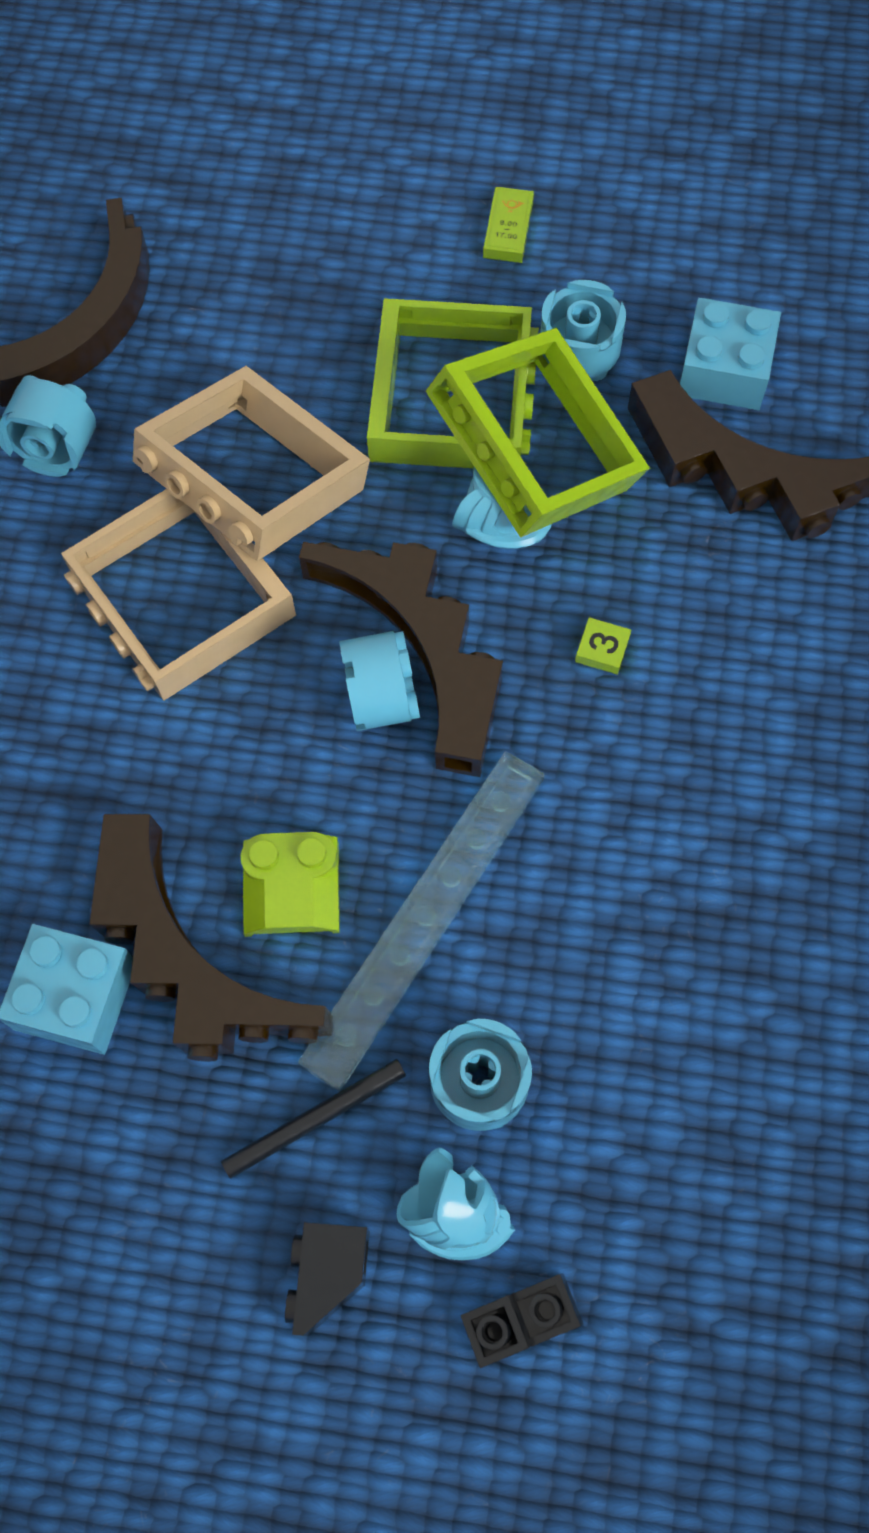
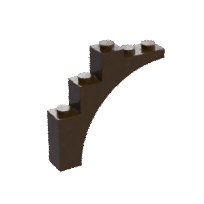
(746, 474)
(437, 630)
(210, 1007)

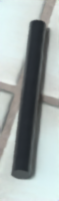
(313, 1118)

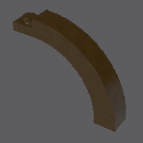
(97, 325)

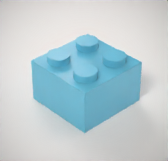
(730, 353)
(67, 989)

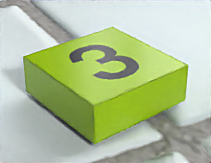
(603, 645)

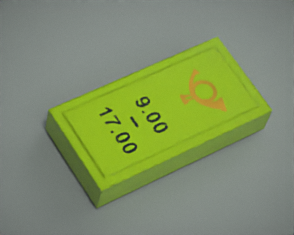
(508, 224)

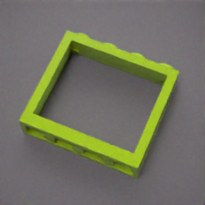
(451, 322)
(497, 457)

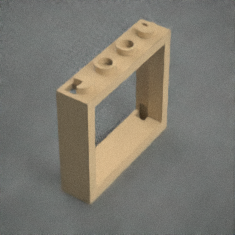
(337, 460)
(131, 532)

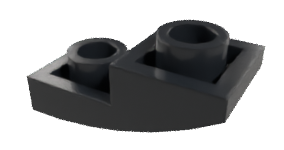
(521, 1320)

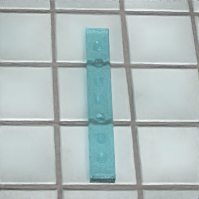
(422, 920)

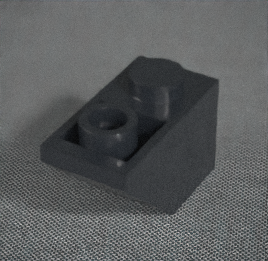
(330, 1273)

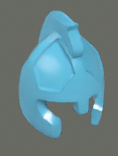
(486, 521)
(453, 1211)

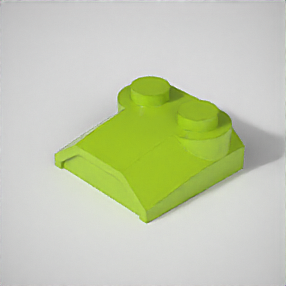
(290, 883)

